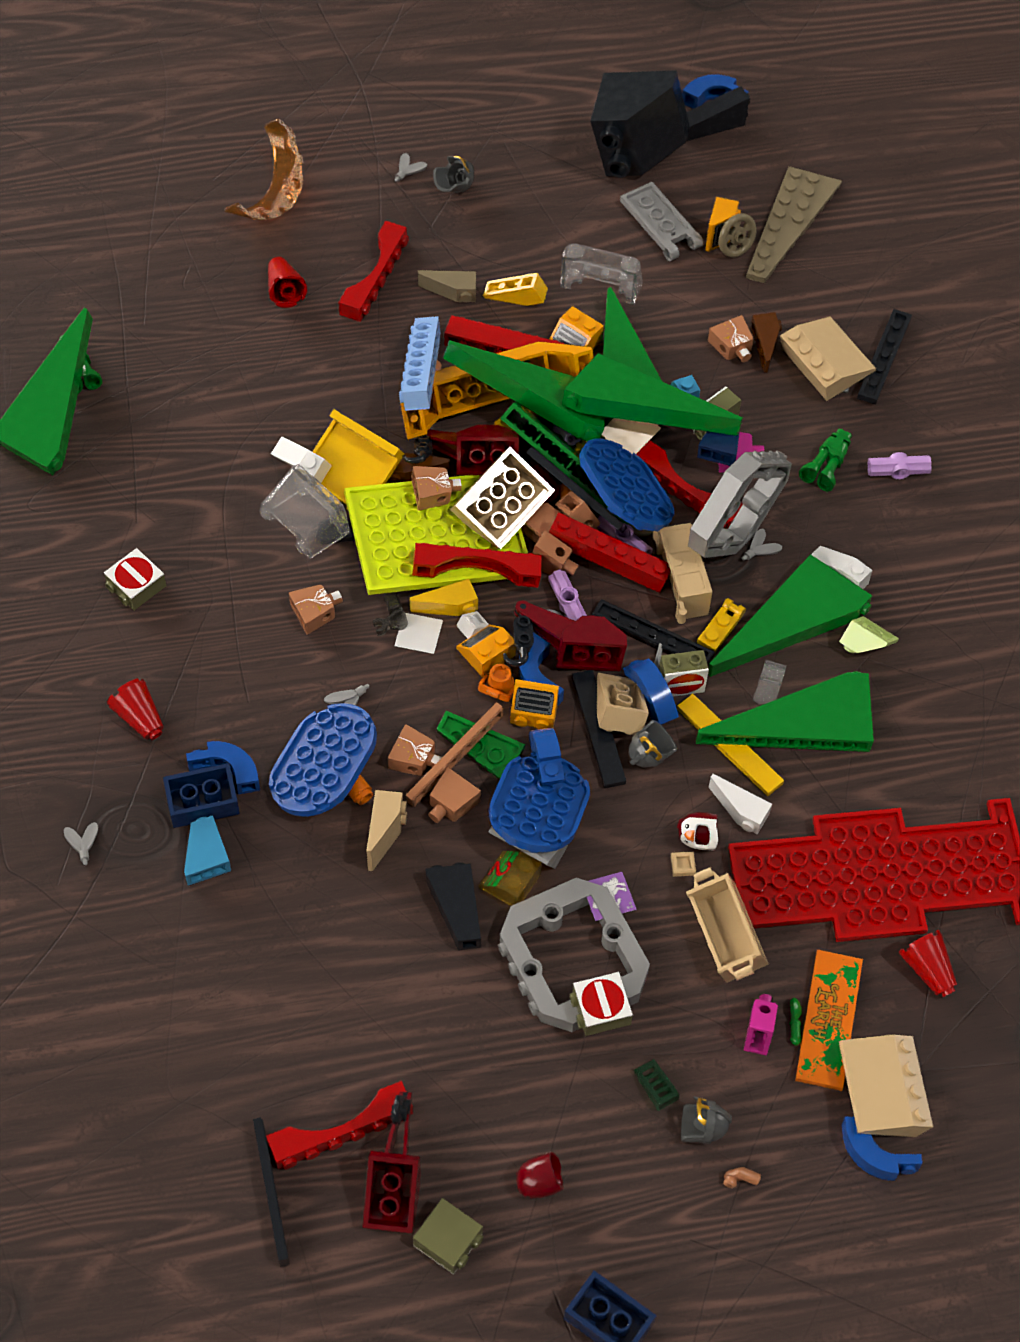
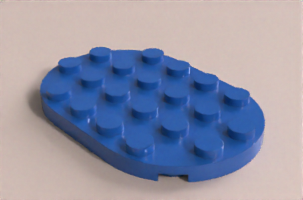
(626, 485)
(323, 760)
(534, 814)

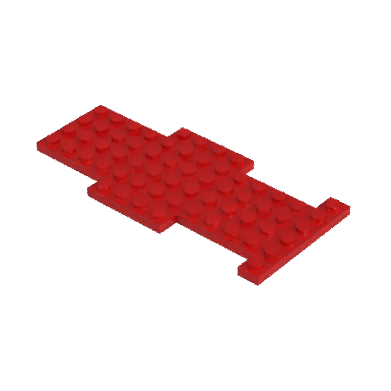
(878, 874)

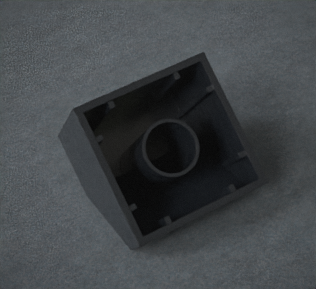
(638, 120)

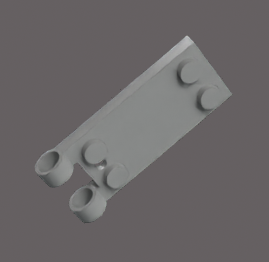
(660, 219)

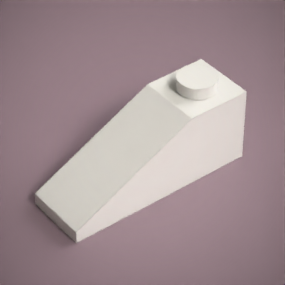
(296, 454)
(845, 565)
(744, 807)

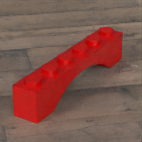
(358, 298)
(659, 464)
(519, 568)
(294, 1145)

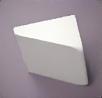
(471, 623)

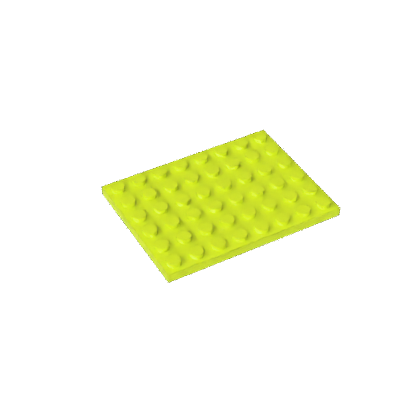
(390, 524)

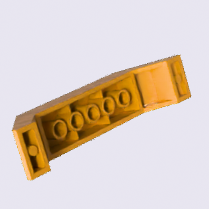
(458, 391)

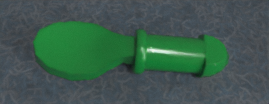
(796, 1011)

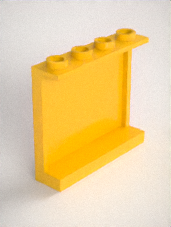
(355, 456)

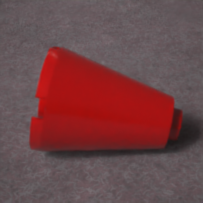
(285, 283)
(137, 708)
(931, 962)

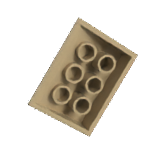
(826, 356)
(502, 499)
(886, 1086)

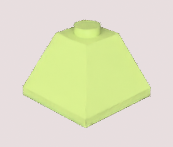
(865, 636)

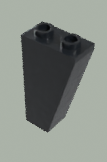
(719, 114)
(455, 898)

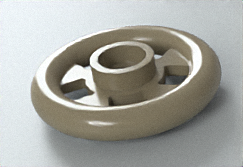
(737, 235)

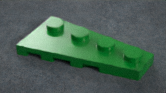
(491, 752)

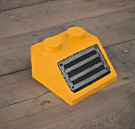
(721, 212)
(578, 329)
(487, 648)
(534, 704)

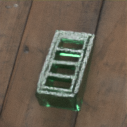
(659, 1102)

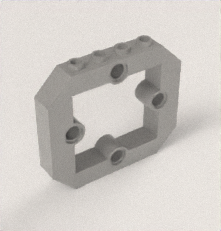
(707, 532)
(562, 901)

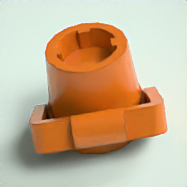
(498, 683)

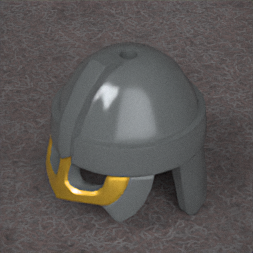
(454, 177)
(651, 746)
(704, 1122)

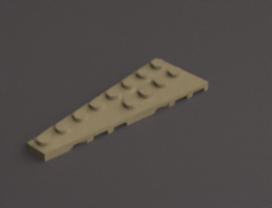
(794, 210)

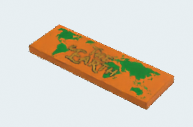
(828, 1019)

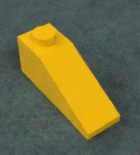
(518, 290)
(448, 600)

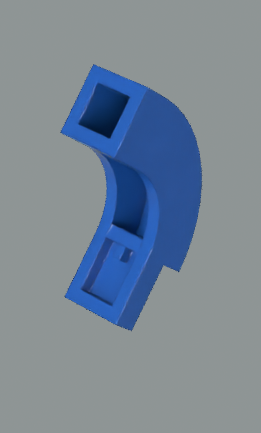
(707, 88)
(530, 670)
(654, 688)
(221, 753)
(548, 754)
(874, 1159)

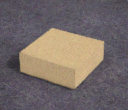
(683, 864)

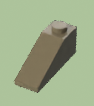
(454, 285)

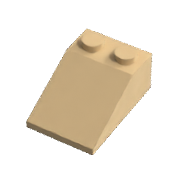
(620, 704)
(386, 823)

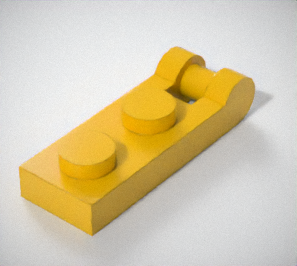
(721, 625)

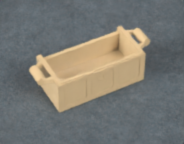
(687, 572)
(726, 926)

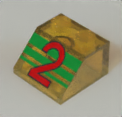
(512, 876)

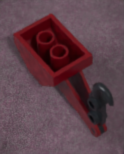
(472, 447)
(581, 644)
(393, 1178)

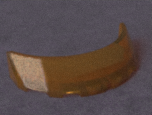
(286, 179)

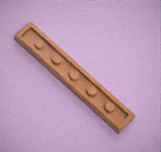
(455, 754)

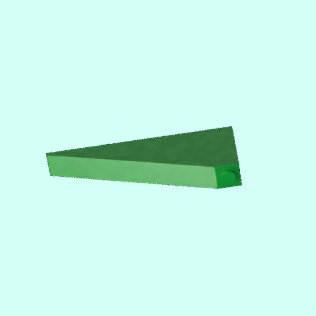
(622, 341)
(527, 384)
(625, 393)
(43, 412)
(550, 446)
(804, 606)
(818, 718)

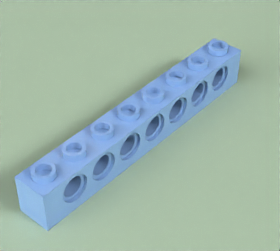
(420, 364)

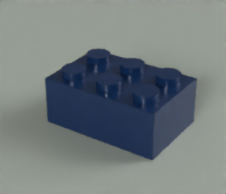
(201, 795)
(608, 1313)

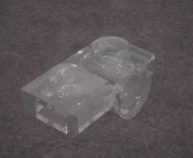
(769, 682)

